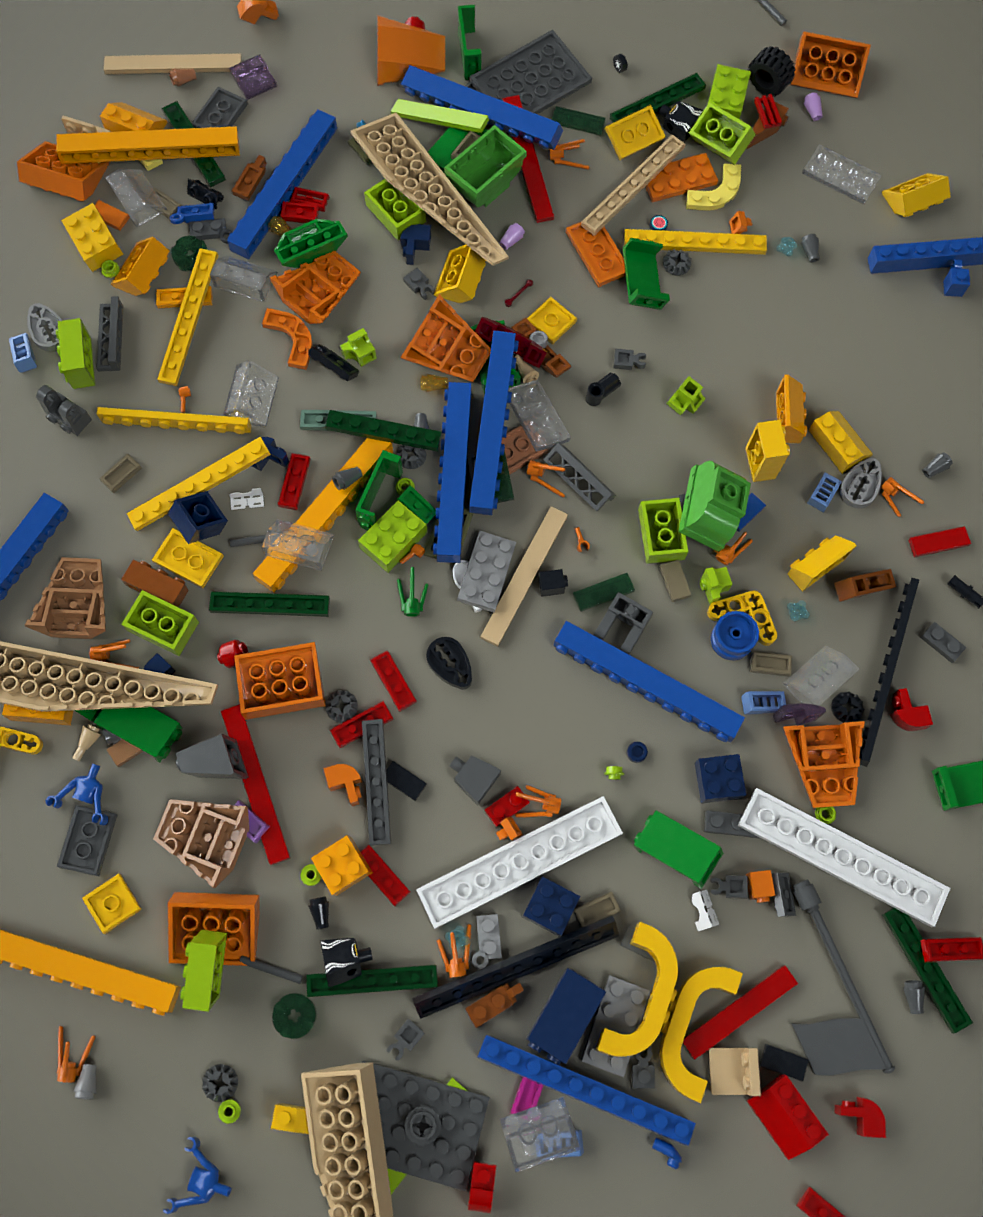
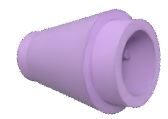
(813, 106)
(512, 235)

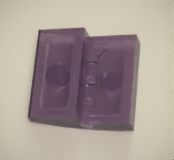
(253, 77)
(800, 712)

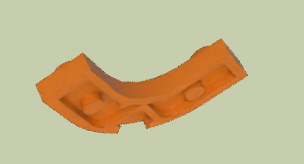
(296, 330)

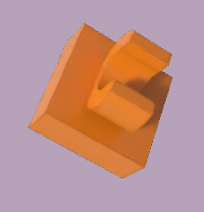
(739, 223)
(510, 829)

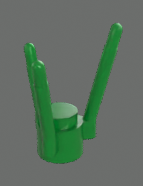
(411, 607)

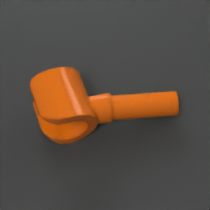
(184, 392)
(581, 541)
(416, 550)

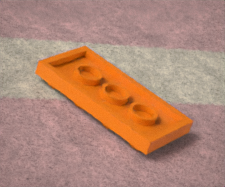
(681, 176)
(598, 254)

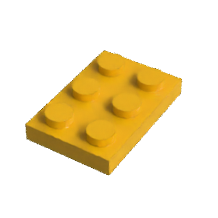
(635, 132)
(190, 561)

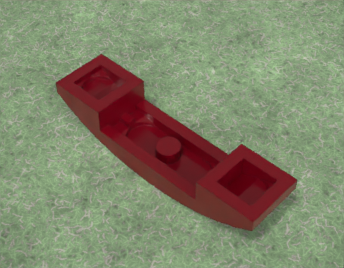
(527, 348)

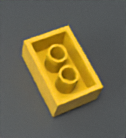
(92, 237)
(767, 450)

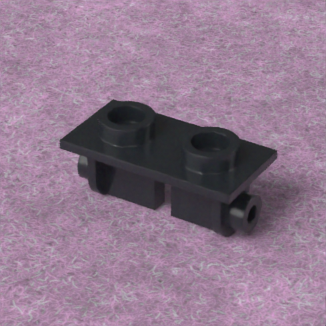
(202, 193)

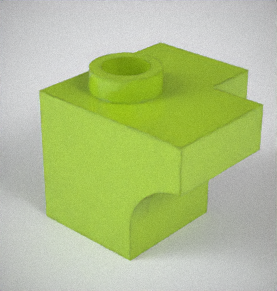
(359, 348)
(687, 397)
(715, 582)

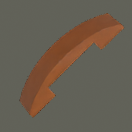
(552, 363)

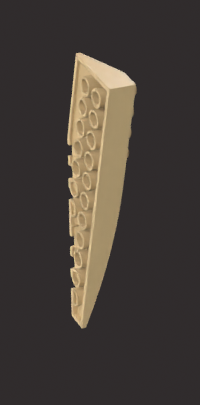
(419, 178)
(67, 682)
(348, 1140)

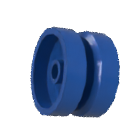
(734, 635)

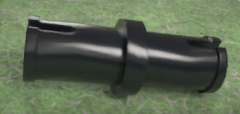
(966, 591)

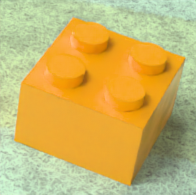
(341, 865)

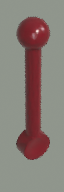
(508, 302)

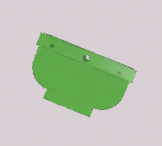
(486, 167)
(713, 504)

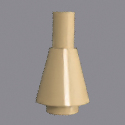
(526, 371)
(88, 737)

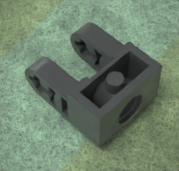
(62, 411)
(631, 614)

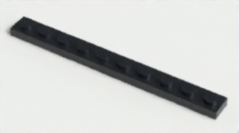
(885, 678)
(515, 967)

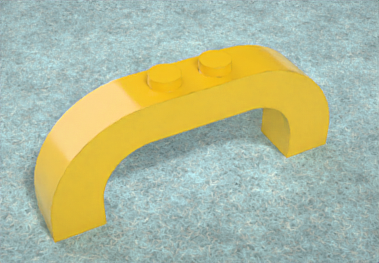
(662, 994)
(676, 1027)

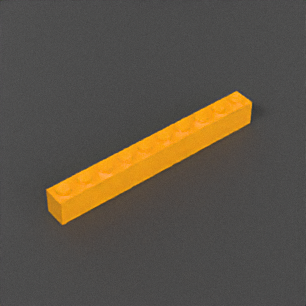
(147, 145)
(325, 510)
(88, 972)

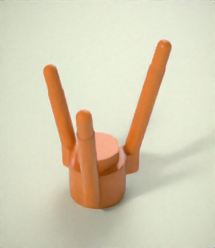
(558, 153)
(537, 469)
(892, 487)
(728, 554)
(102, 652)
(550, 803)
(457, 966)
(67, 1070)

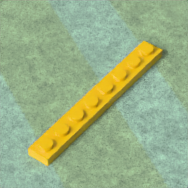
(702, 241)
(187, 318)
(175, 420)
(199, 482)

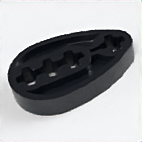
(440, 667)

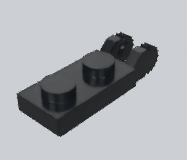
(333, 362)

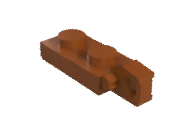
(250, 178)
(493, 1004)

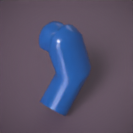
(669, 1150)

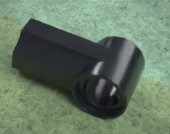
(602, 389)

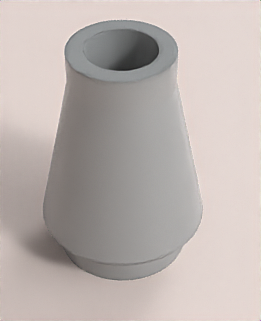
(86, 1083)

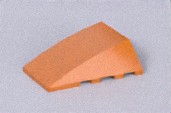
(405, 46)
(316, 286)
(447, 344)
(828, 761)

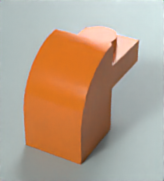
(252, 9)
(343, 776)

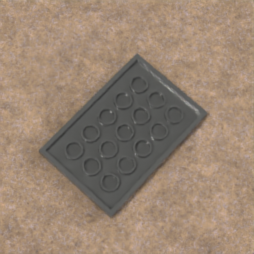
(537, 72)
(461, 1117)

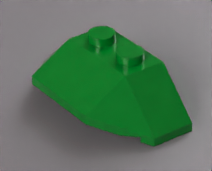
(309, 242)

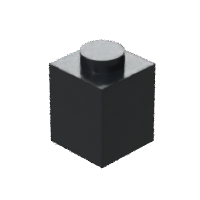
(552, 582)

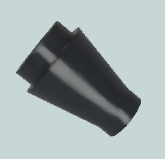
(320, 911)

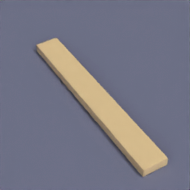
(165, 63)
(632, 185)
(524, 576)

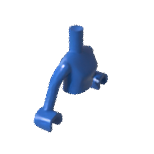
(87, 790)
(201, 1182)

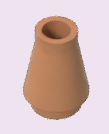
(182, 76)

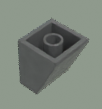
(213, 759)

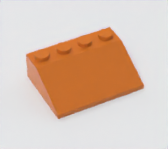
(830, 64)
(44, 170)
(279, 681)
(216, 912)

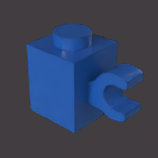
(956, 280)

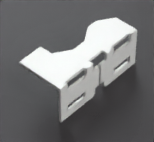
(247, 501)
(704, 921)

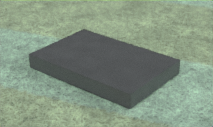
(220, 110)
(86, 842)

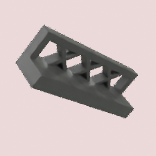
(114, 336)
(585, 472)

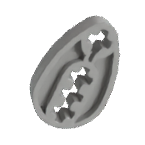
(37, 329)
(853, 479)

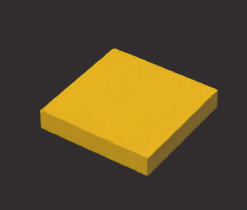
(552, 319)
(111, 903)

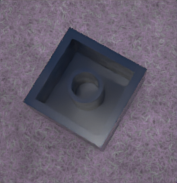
(197, 517)
(720, 778)
(551, 906)

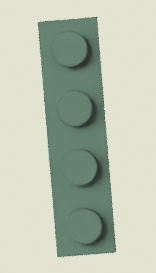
(317, 418)

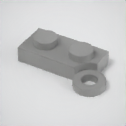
(488, 940)

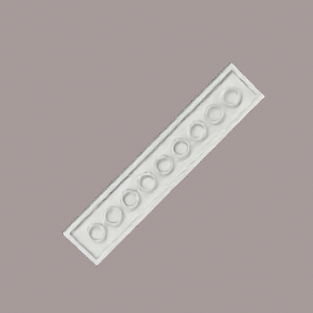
(844, 857)
(518, 862)

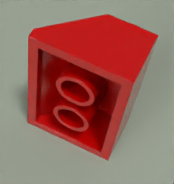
(787, 1117)

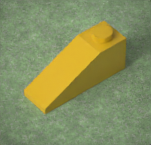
(290, 1118)

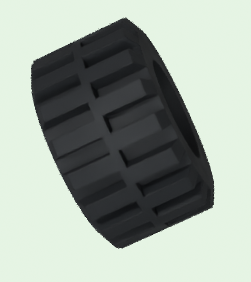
(771, 71)

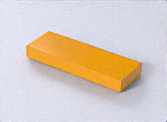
(174, 296)

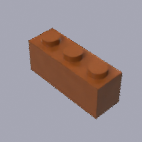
(157, 583)

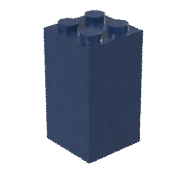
(565, 1016)

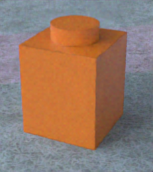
(760, 886)

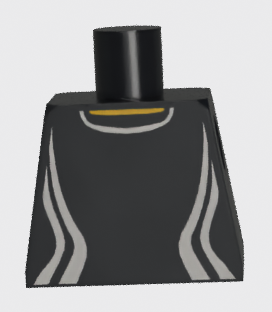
(680, 119)
(343, 959)

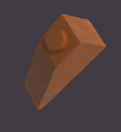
(761, 133)
(865, 584)

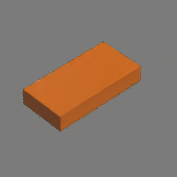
(112, 215)

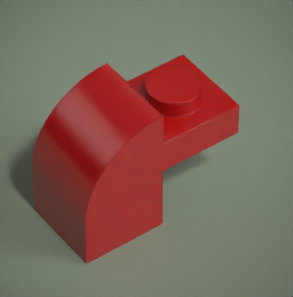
(909, 717)
(869, 1117)
(482, 1187)

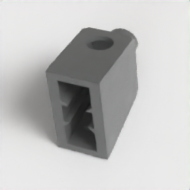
(475, 777)

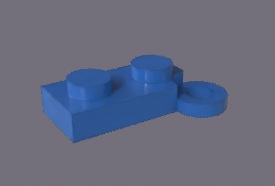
(193, 213)

